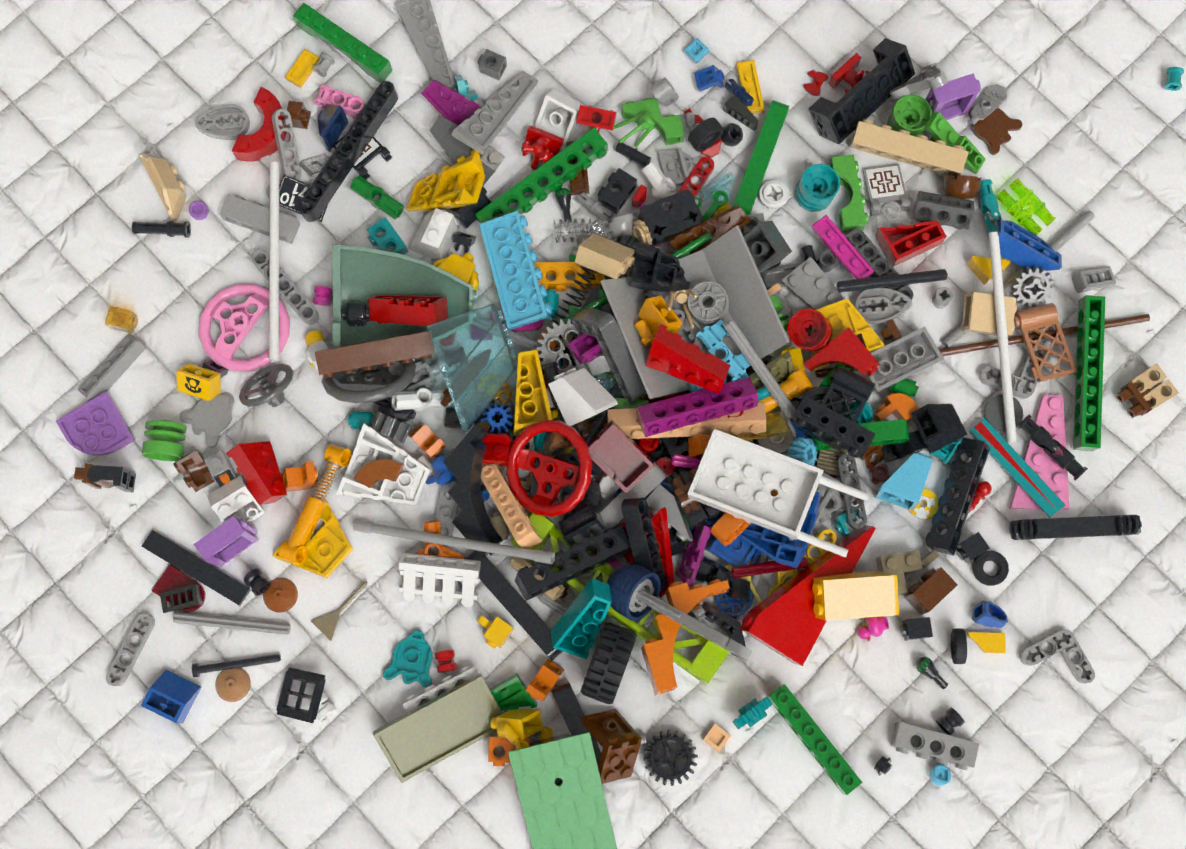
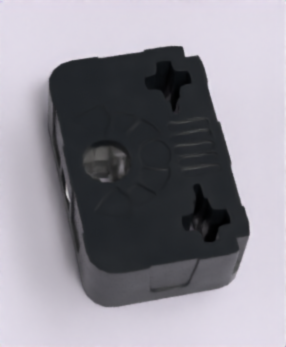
(673, 222)

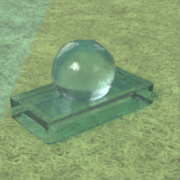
(720, 184)

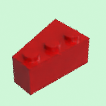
(909, 241)
(260, 470)

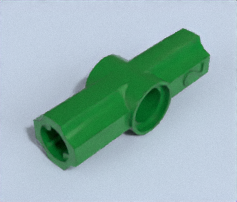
(369, 191)

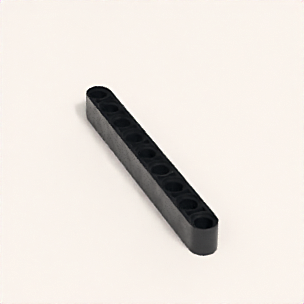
(343, 157)

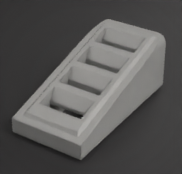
(1083, 284)

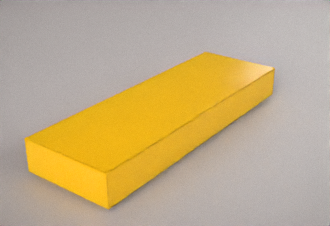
(749, 79)

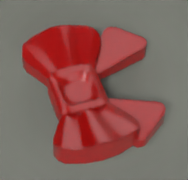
(819, 78)

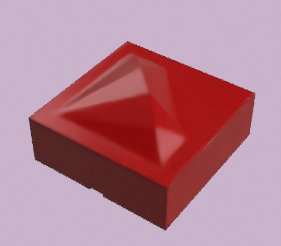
(639, 196)

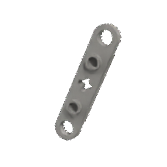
(447, 508)

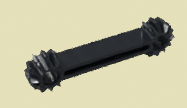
(1075, 527)

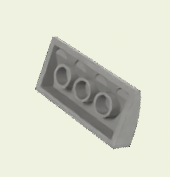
(904, 358)

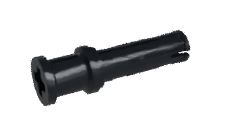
(170, 228)

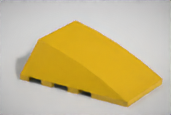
(450, 188)

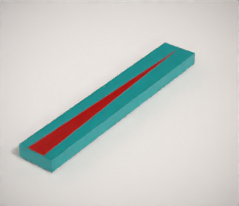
(1018, 468)

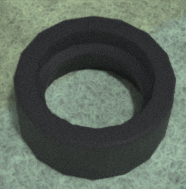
(705, 134)

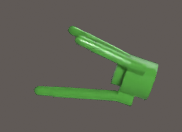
(645, 122)

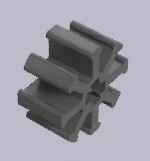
(390, 427)

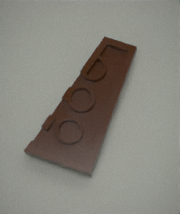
(716, 226)

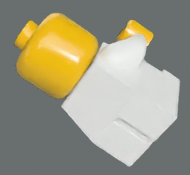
(315, 342)

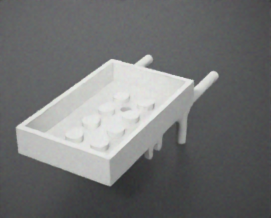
(741, 476)

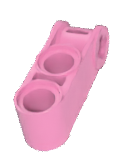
(331, 96)

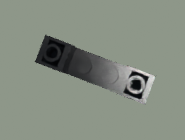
(725, 621)

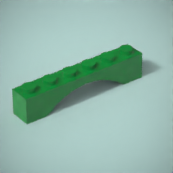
(324, 29)

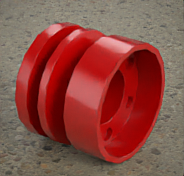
(804, 320)

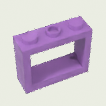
(954, 97)
(226, 541)

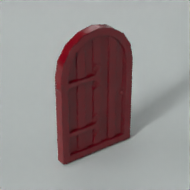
(175, 579)

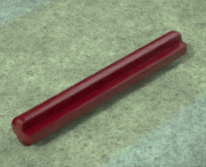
(764, 568)

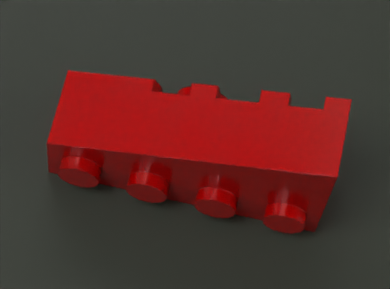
(408, 309)

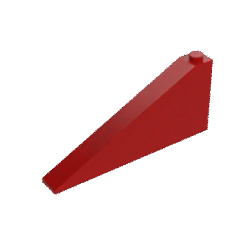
(787, 616)

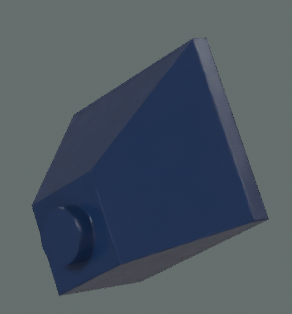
(331, 124)

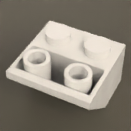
(236, 501)

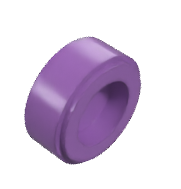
(198, 210)

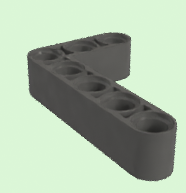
(876, 260)
(613, 345)

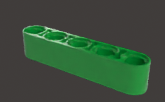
(886, 433)

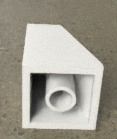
(435, 235)
(580, 395)

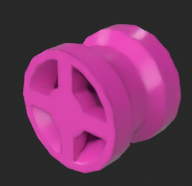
(322, 296)

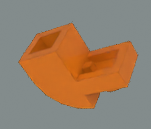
(899, 405)
(427, 440)
(300, 477)
(545, 680)

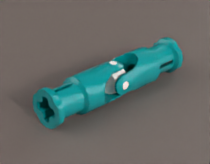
(989, 206)

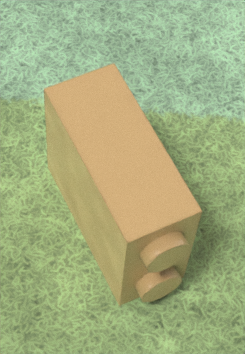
(605, 256)
(980, 314)

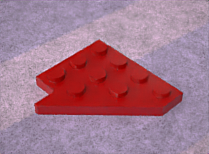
(661, 530)

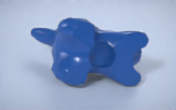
(442, 474)

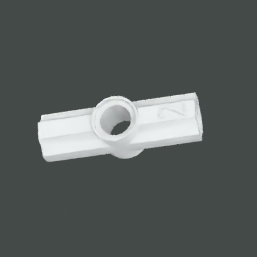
(661, 185)
(411, 400)

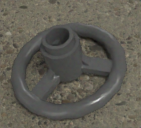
(268, 388)

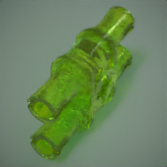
(1027, 197)

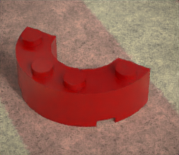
(263, 142)

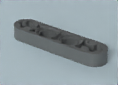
(861, 514)

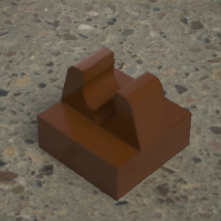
(891, 331)

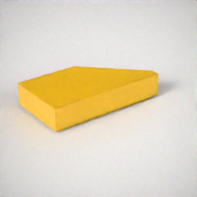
(989, 641)

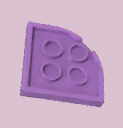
(96, 427)

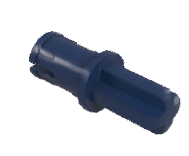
(740, 92)

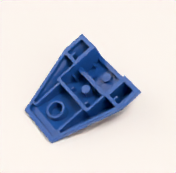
(778, 545)

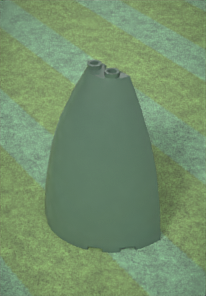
(370, 272)

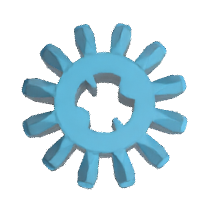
(803, 450)

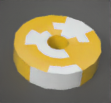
(931, 505)

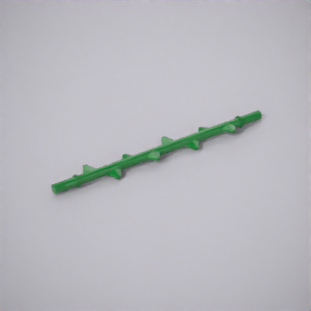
(683, 252)

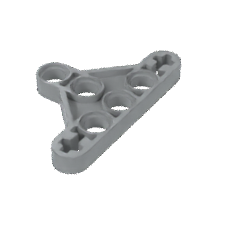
(930, 77)

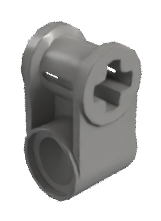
(664, 92)

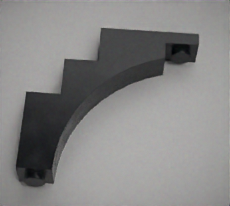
(466, 466)

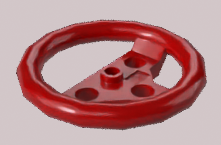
(550, 470)

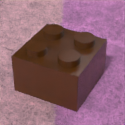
(930, 591)

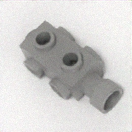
(421, 370)

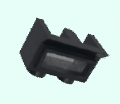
(580, 522)

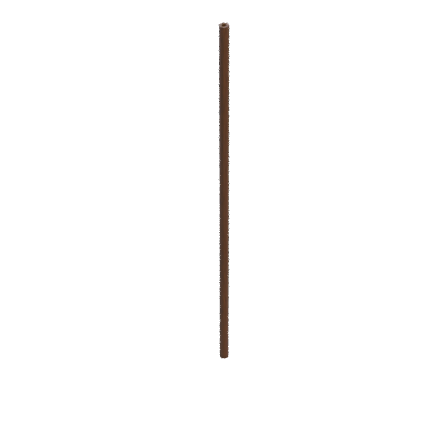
(1014, 340)

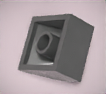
(766, 245)

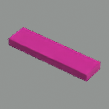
(842, 248)

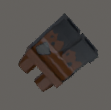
(106, 477)
(690, 507)

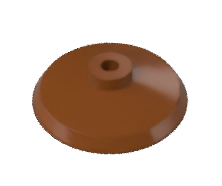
(281, 595)

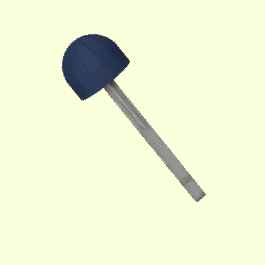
(637, 591)

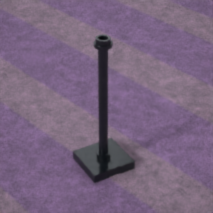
(570, 453)

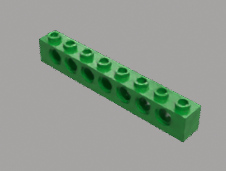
(590, 140)
(1089, 373)

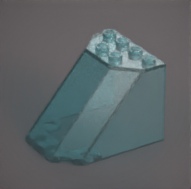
(473, 359)

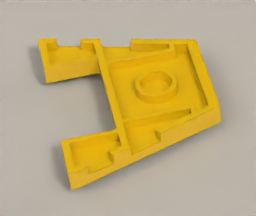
(845, 315)
(326, 548)

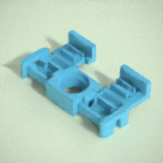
(711, 341)

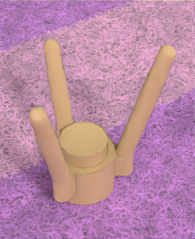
(682, 297)

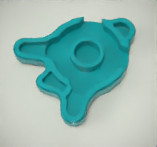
(411, 659)

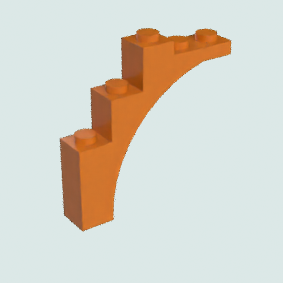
(659, 654)

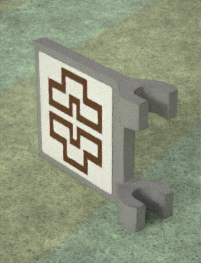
(885, 185)

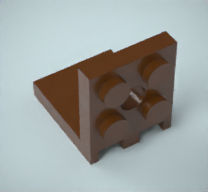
(618, 741)

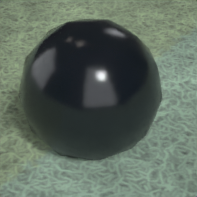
(732, 135)

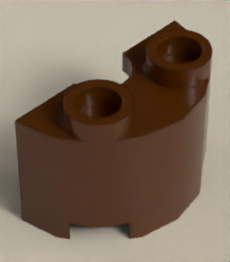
(195, 470)

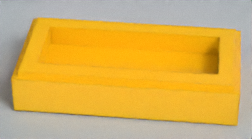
(302, 68)

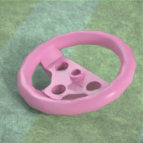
(223, 353)

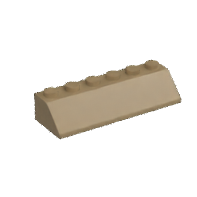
(909, 149)

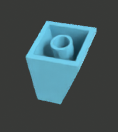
(907, 483)

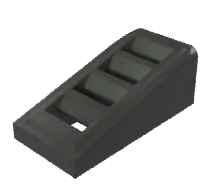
(740, 112)
(196, 596)

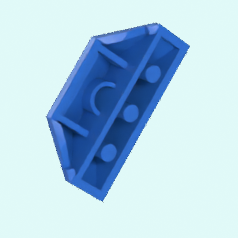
(1026, 248)

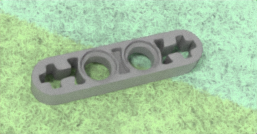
(289, 145)
(134, 652)

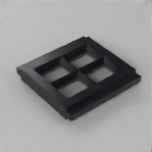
(305, 677)

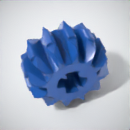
(498, 411)

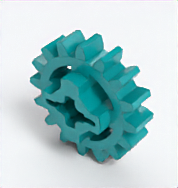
(752, 712)

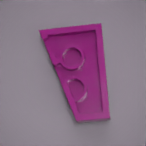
(450, 103)
(692, 556)

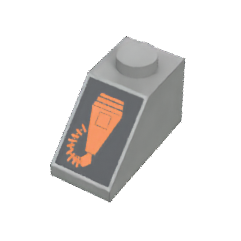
(220, 468)

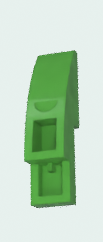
(943, 131)

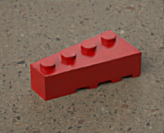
(686, 361)

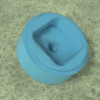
(940, 775)

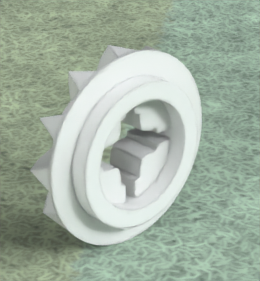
(778, 188)

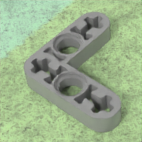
(1017, 382)
(1064, 649)

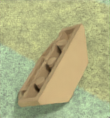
(166, 183)

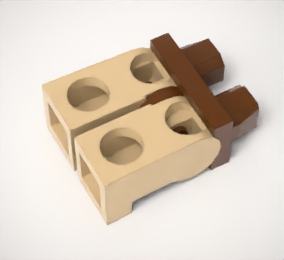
(1141, 395)

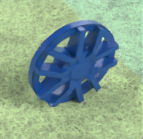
(732, 603)

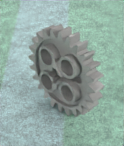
(549, 356)

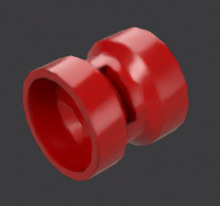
(445, 656)

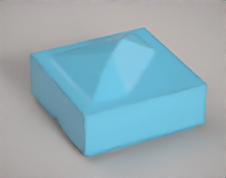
(696, 50)

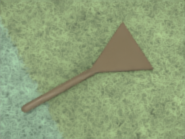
(328, 622)

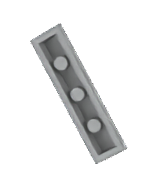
(112, 367)

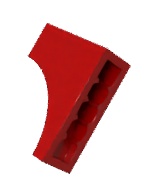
(845, 350)

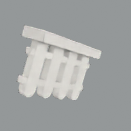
(439, 568)

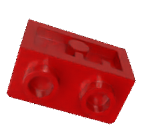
(497, 448)

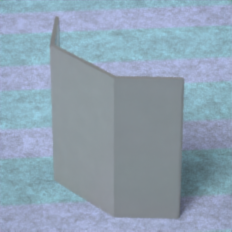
(750, 306)

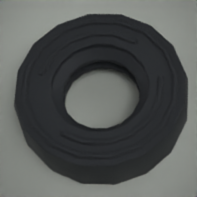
(1001, 562)
(958, 646)

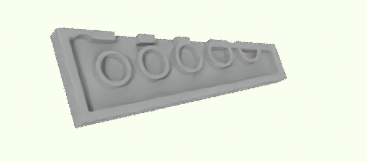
(425, 34)
(489, 121)
(814, 287)

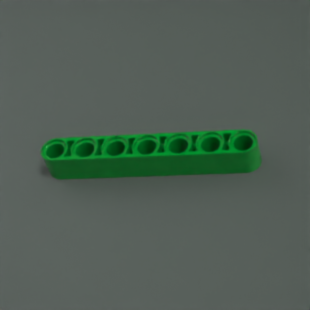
(761, 156)

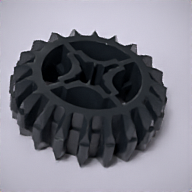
(686, 751)

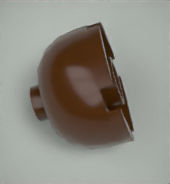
(961, 186)

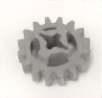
(1036, 293)

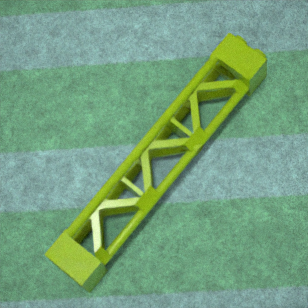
(708, 658)

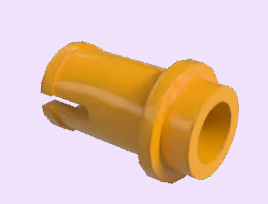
(644, 332)

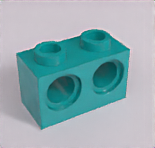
(390, 238)

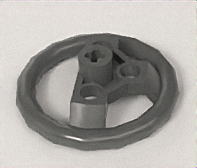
(369, 384)

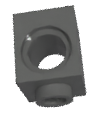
(495, 71)

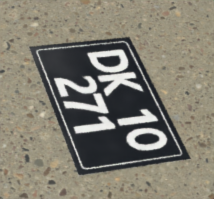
(291, 193)

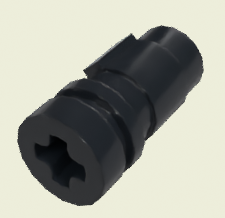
(642, 250)

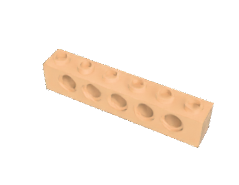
(509, 507)

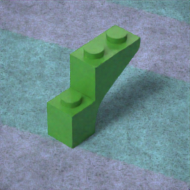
(669, 126)

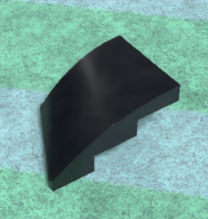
(660, 276)

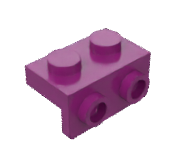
(584, 348)

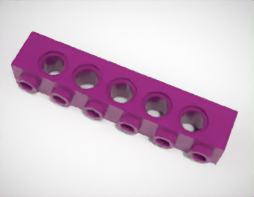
(697, 407)

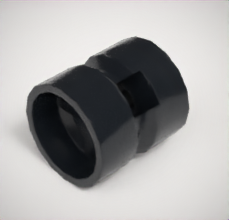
(708, 566)

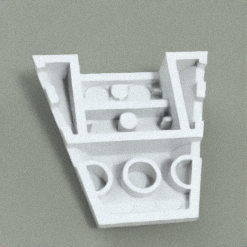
(372, 447)

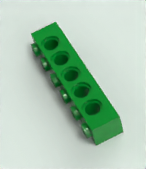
(814, 740)

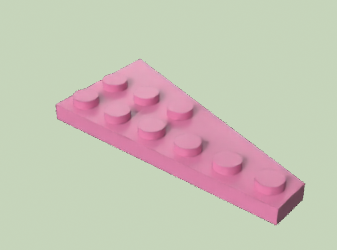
(1051, 417)

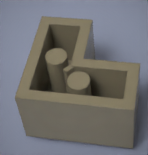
(899, 565)

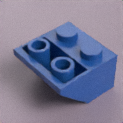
(171, 697)

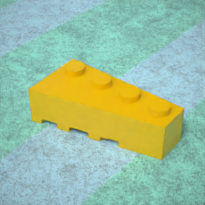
(530, 392)

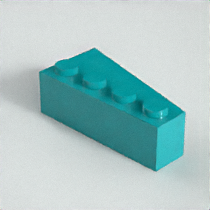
(582, 620)

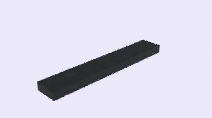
(196, 568)

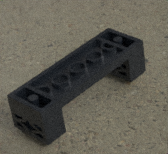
(840, 119)

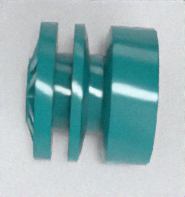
(820, 179)

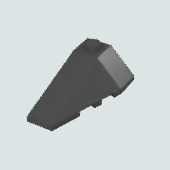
(442, 132)

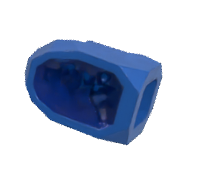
(989, 615)

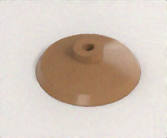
(232, 684)

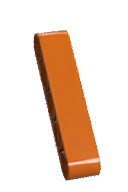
(729, 527)

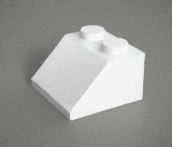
(558, 115)

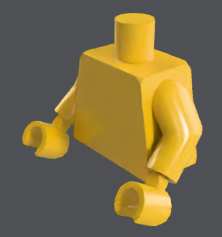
(460, 267)
(520, 724)

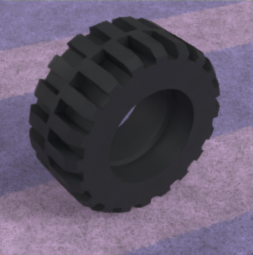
(608, 663)

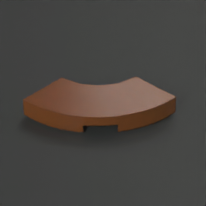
(378, 470)

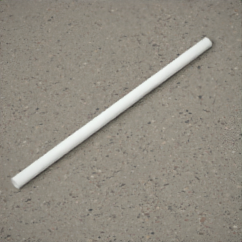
(274, 264)
(1002, 337)

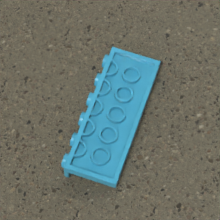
(515, 270)

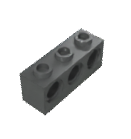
(937, 203)

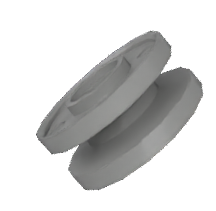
(711, 314)

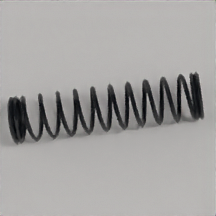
(576, 290)

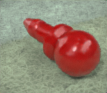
(983, 489)

